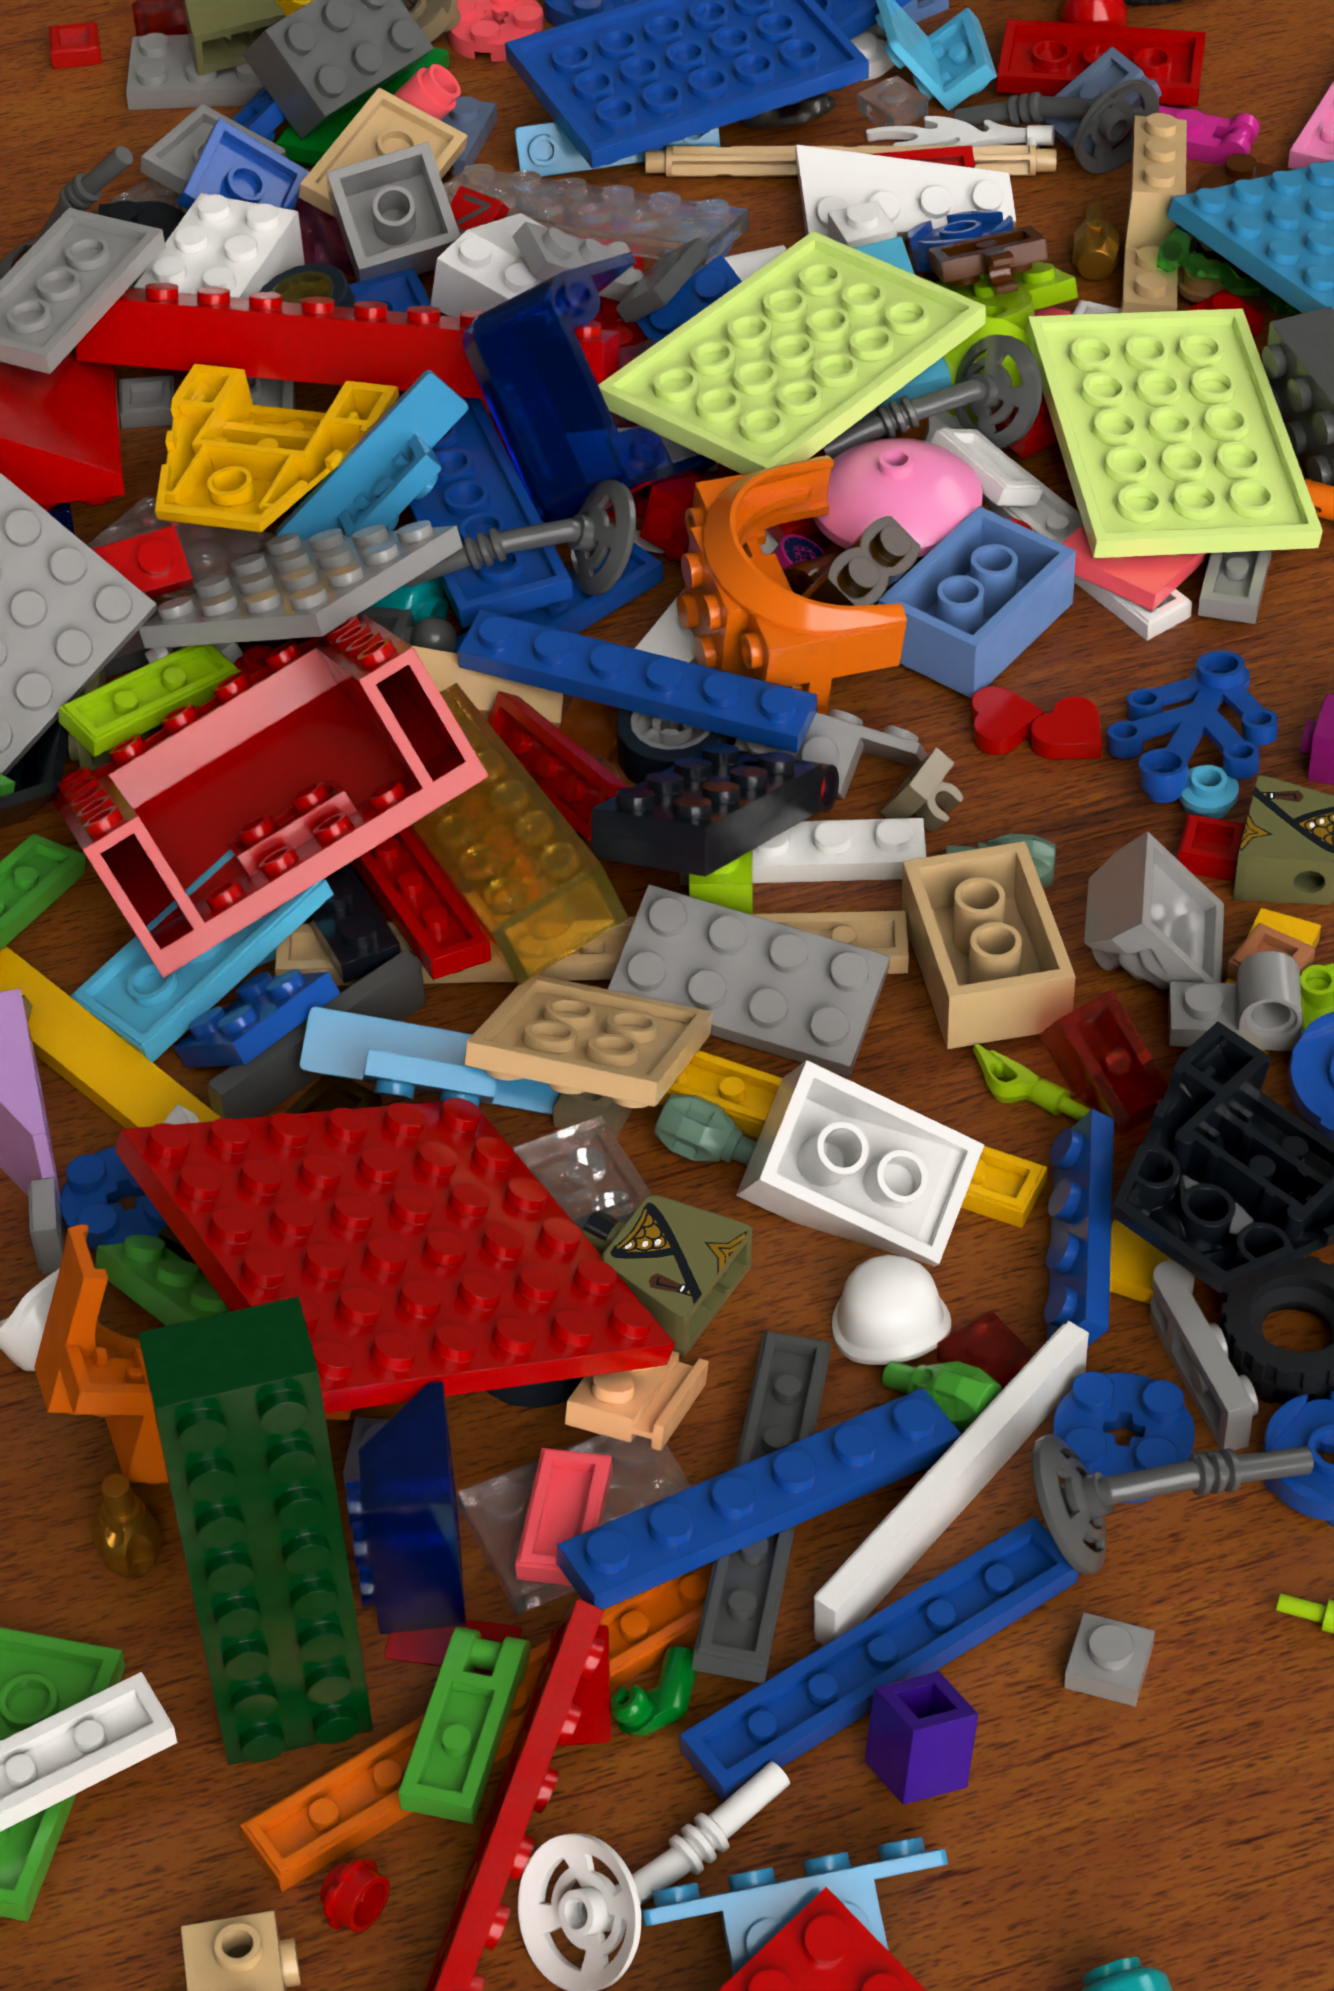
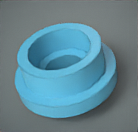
(1209, 792)

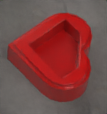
(1001, 719)
(1069, 731)

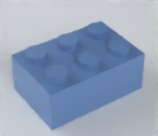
(981, 600)

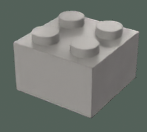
(392, 212)

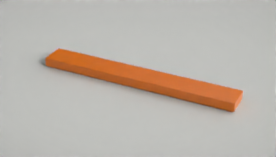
(362, 1793)

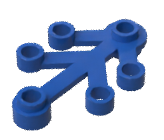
(1214, 680)

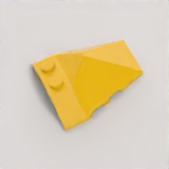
(253, 462)

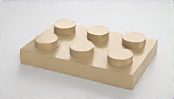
(378, 129)

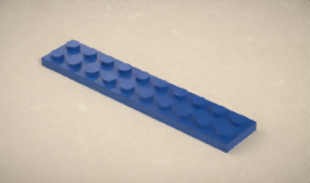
(477, 493)

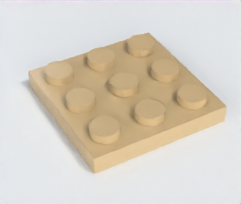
(589, 1040)

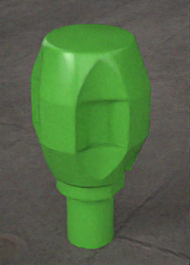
(955, 1387)

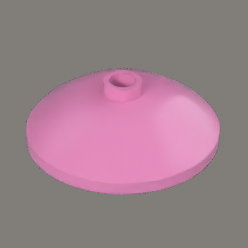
(901, 478)

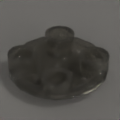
(791, 116)

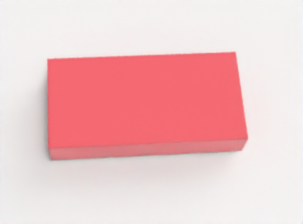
(563, 1503)

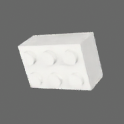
(228, 247)

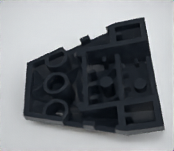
(1228, 1172)

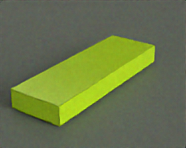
(144, 697)

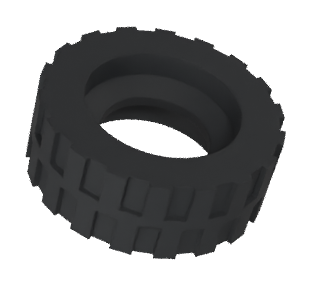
(1275, 1372)

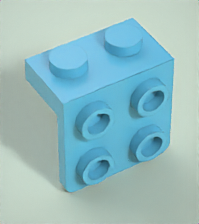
(945, 64)

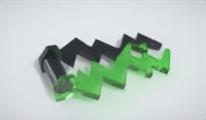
(1178, 250)

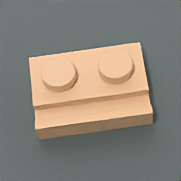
(637, 1401)

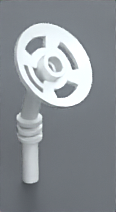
(604, 1907)

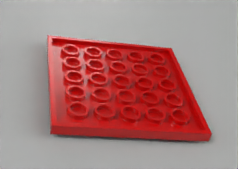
(408, 1245)

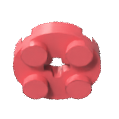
(492, 23)

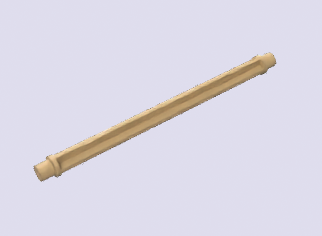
(781, 161)

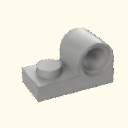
(1259, 1007)

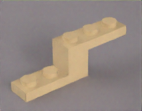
(1156, 178)

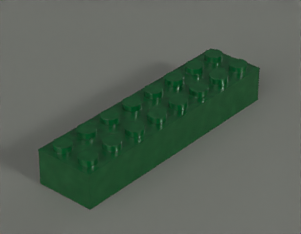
(260, 1527)

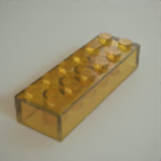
(516, 858)

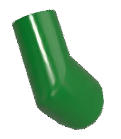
(649, 1710)

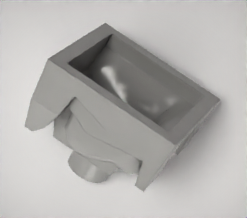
(1154, 917)

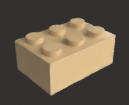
(986, 944)

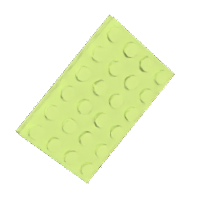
(791, 356)
(1171, 434)

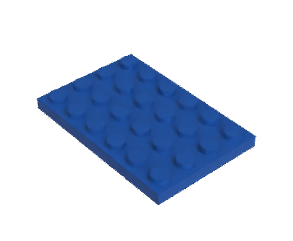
(680, 69)

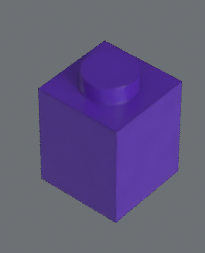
(921, 1737)

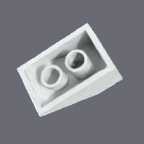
(482, 268)
(859, 1166)

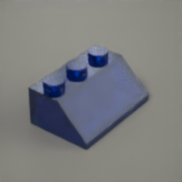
(409, 1520)

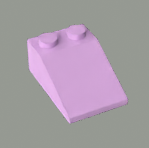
(24, 1127)

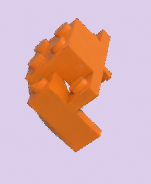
(743, 603)
(98, 1371)

